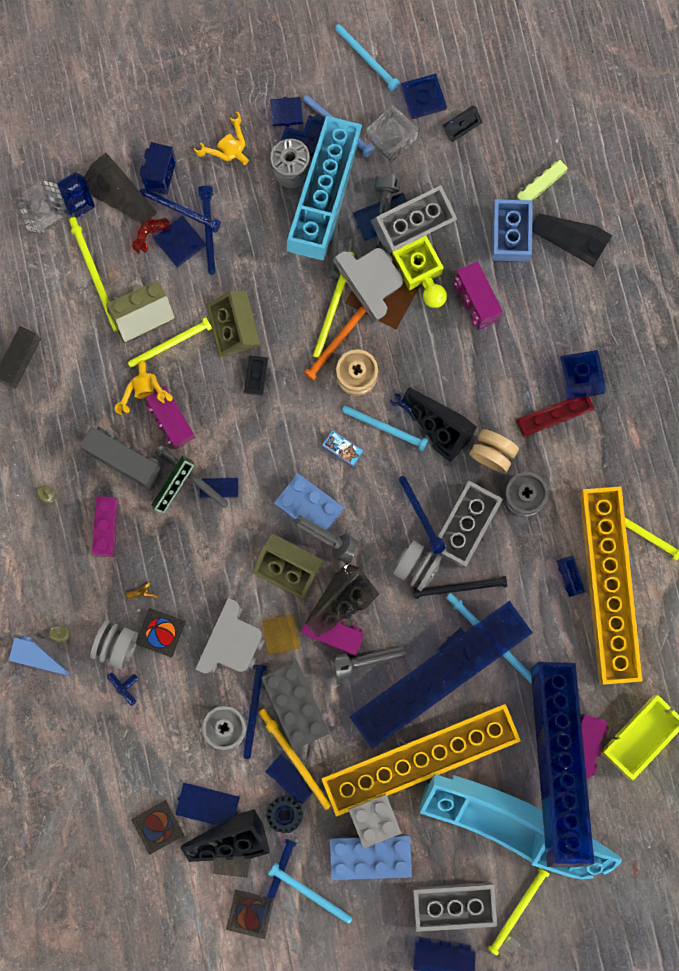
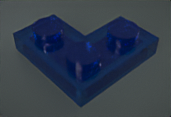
(309, 136)

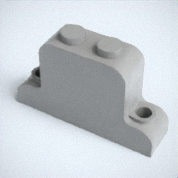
(370, 279)
(231, 642)

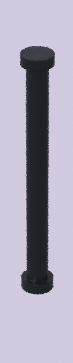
(461, 587)

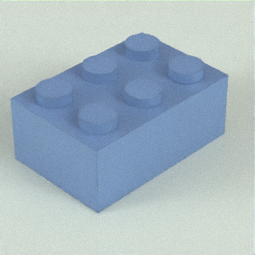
(512, 230)
(308, 501)

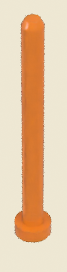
(310, 373)

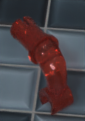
(149, 226)

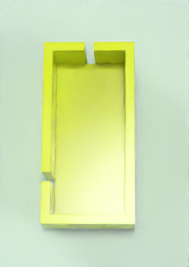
(642, 737)

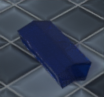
(289, 778)

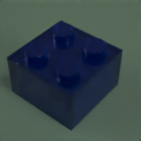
(158, 168)
(582, 375)

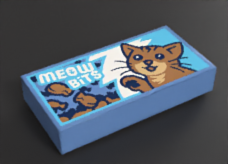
(342, 448)

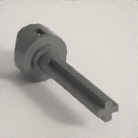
(387, 187)
(342, 547)
(343, 666)

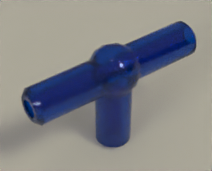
(122, 688)

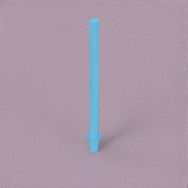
(473, 620)

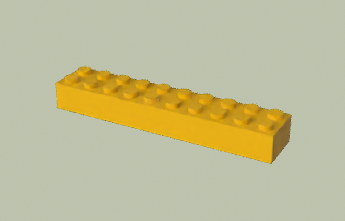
(610, 586)
(421, 759)

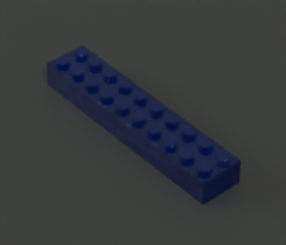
(440, 674)
(561, 765)

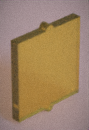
(281, 634)

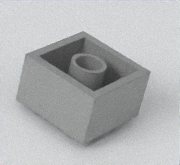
(374, 821)

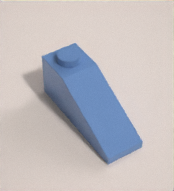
(32, 654)

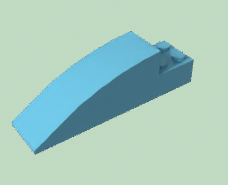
(327, 175)

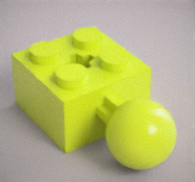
(417, 275)

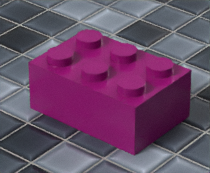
(477, 296)

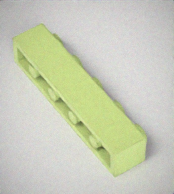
(541, 183)

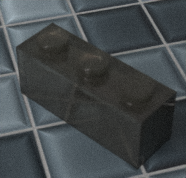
(18, 356)

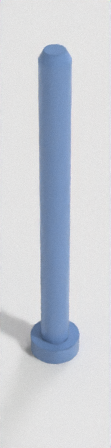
(367, 149)

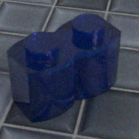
(76, 195)

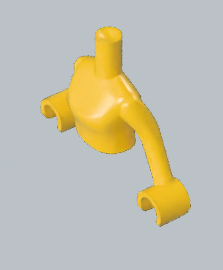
(228, 145)
(143, 386)

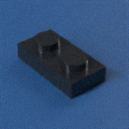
(462, 123)
(256, 375)

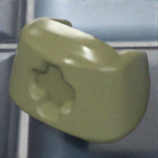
(46, 495)
(59, 634)

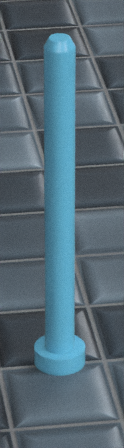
(392, 83)
(385, 427)
(274, 870)

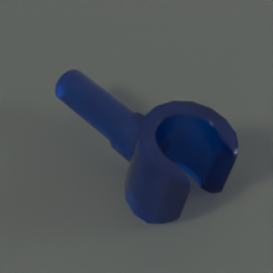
(401, 403)

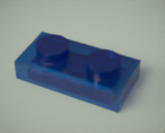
(223, 486)
(571, 576)

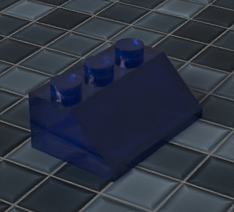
(442, 956)

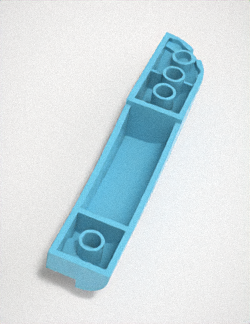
(503, 820)

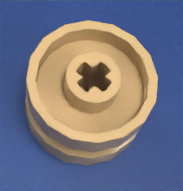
(357, 361)
(494, 451)

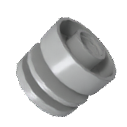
(290, 163)
(415, 564)
(110, 643)

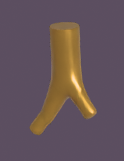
(141, 592)

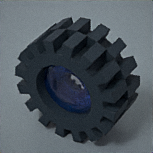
(284, 803)

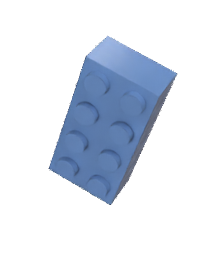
(382, 860)

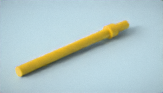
(272, 727)

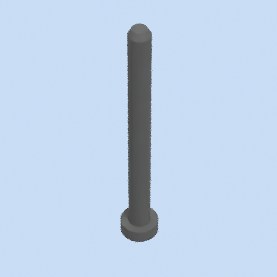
(332, 273)
(162, 451)

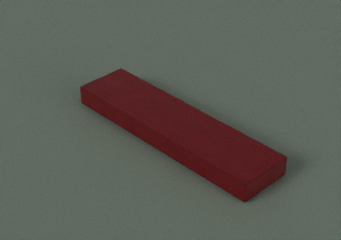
(554, 415)

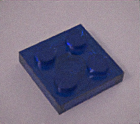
(423, 96)
(179, 241)

